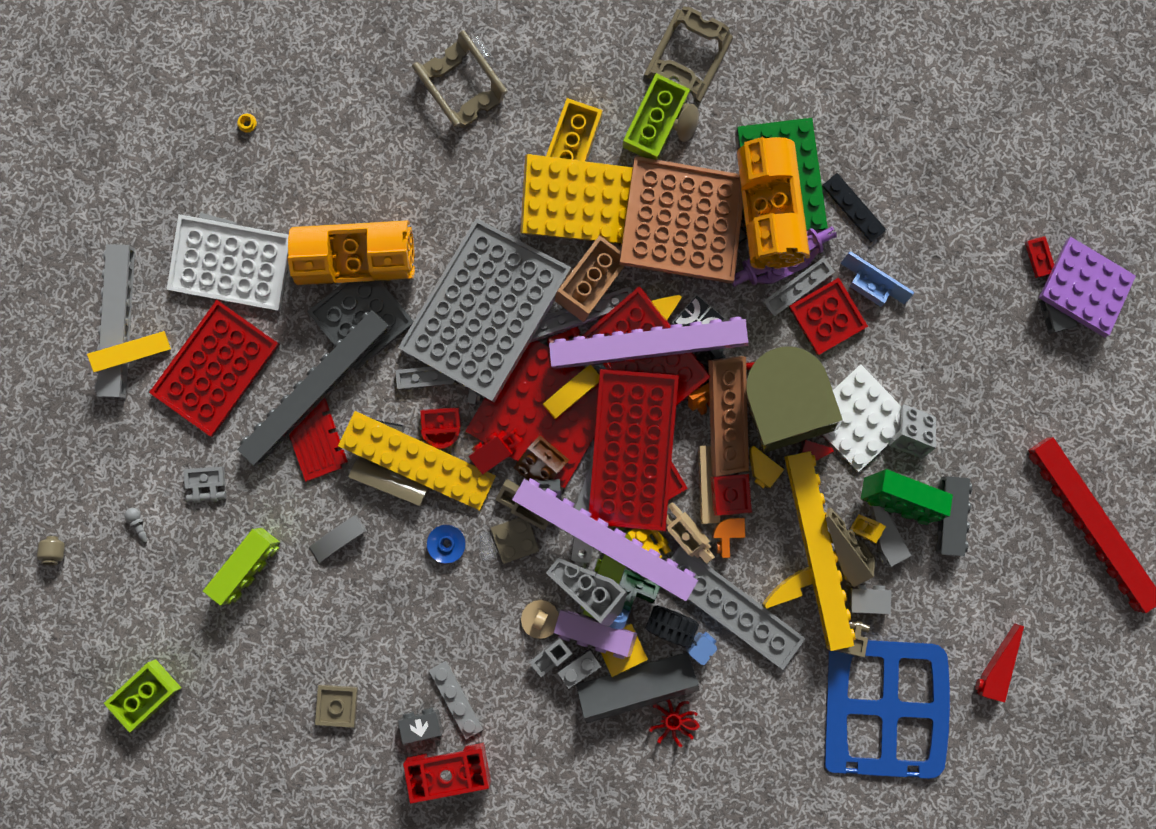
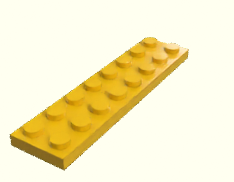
(416, 460)

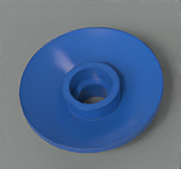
(439, 551)

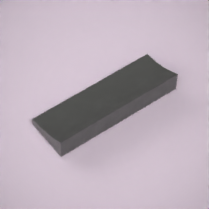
(637, 687)

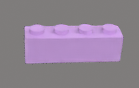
(591, 632)

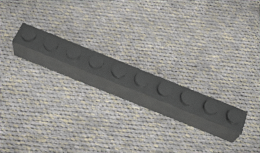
(314, 388)

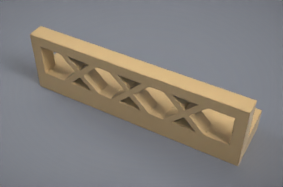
(705, 491)

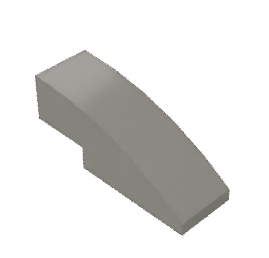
(338, 538)

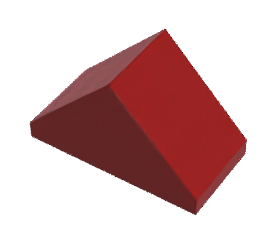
(816, 449)

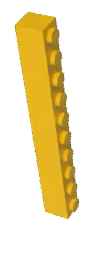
(819, 551)

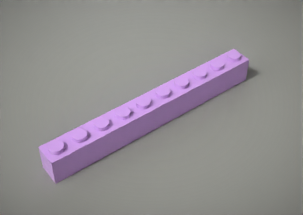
(649, 343)
(604, 539)

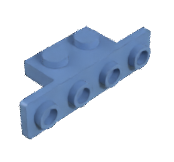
(873, 282)

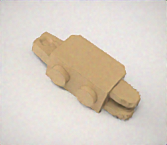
(688, 534)

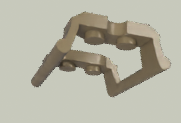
(453, 58)
(686, 77)

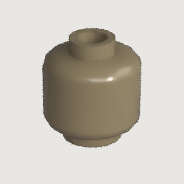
(50, 551)

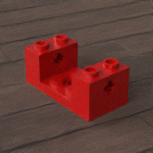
(467, 767)

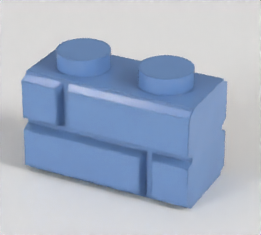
(702, 647)

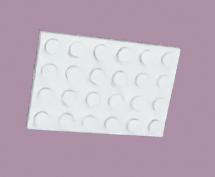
(229, 262)

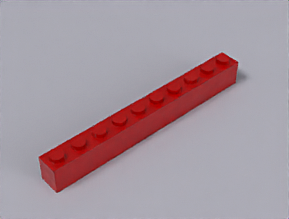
(1095, 524)

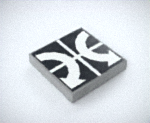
(697, 311)

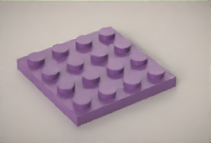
(1087, 287)

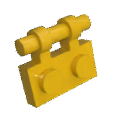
(643, 536)

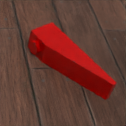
(998, 673)

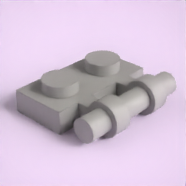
(204, 477)

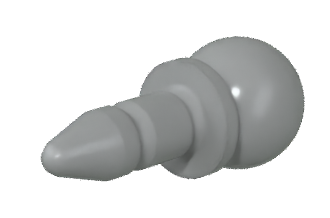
(133, 516)

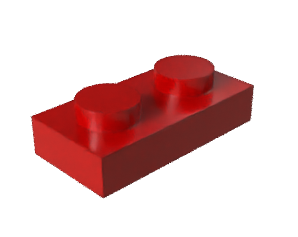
(1040, 256)

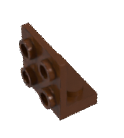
(540, 461)

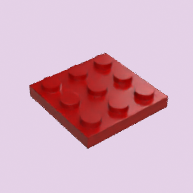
(828, 316)

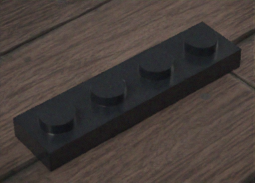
(854, 207)

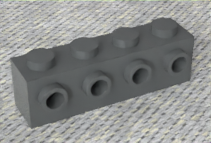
(953, 529)

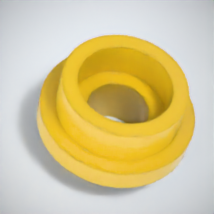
(247, 117)

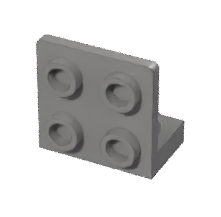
(916, 432)

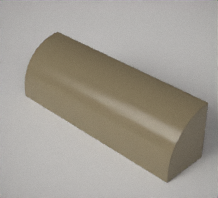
(388, 481)

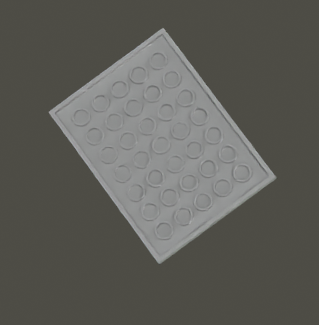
(485, 309)

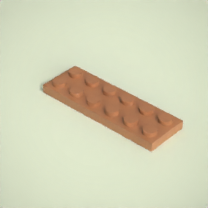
(728, 415)

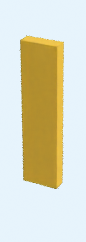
(128, 351)

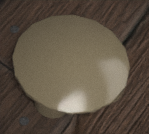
(687, 122)

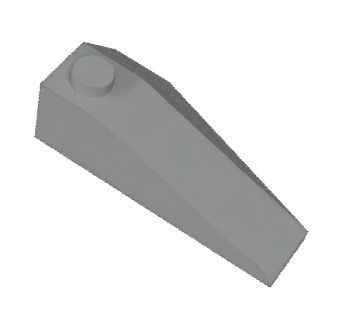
(594, 592)

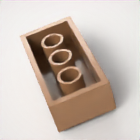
(590, 279)

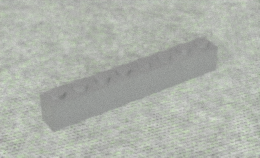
(115, 315)

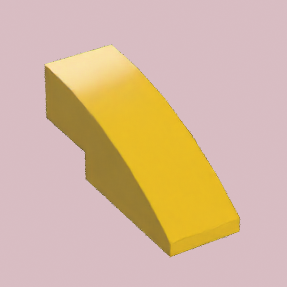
(572, 391)
(789, 588)

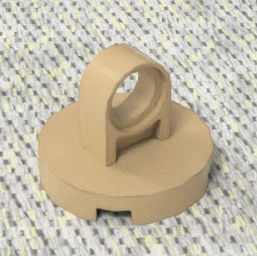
(539, 619)

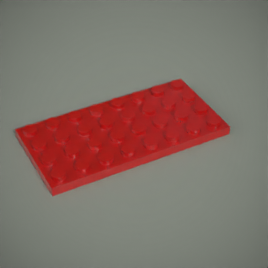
(633, 448)

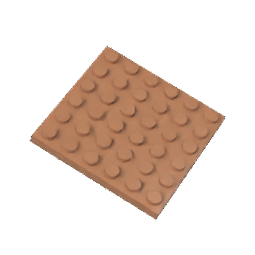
(682, 220)

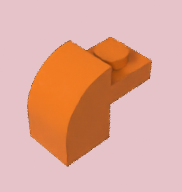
(725, 530)

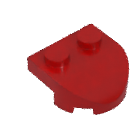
(440, 426)

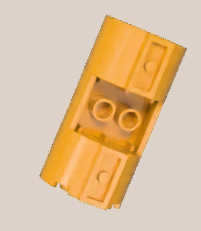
(772, 203)
(351, 252)

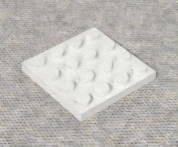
(868, 418)

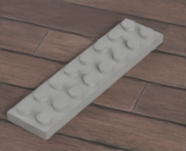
(739, 612)

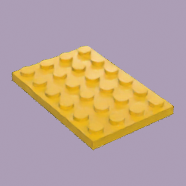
(574, 198)

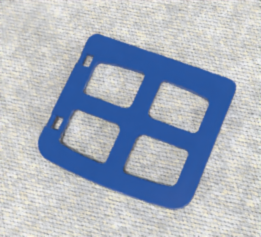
(889, 710)

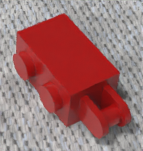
(494, 450)

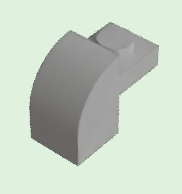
(550, 657)

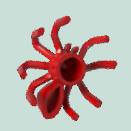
(673, 722)

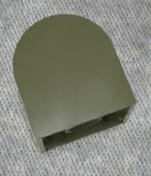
(790, 398)

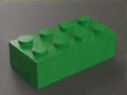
(906, 497)

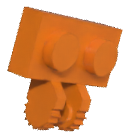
(699, 398)

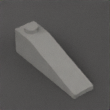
(890, 544)

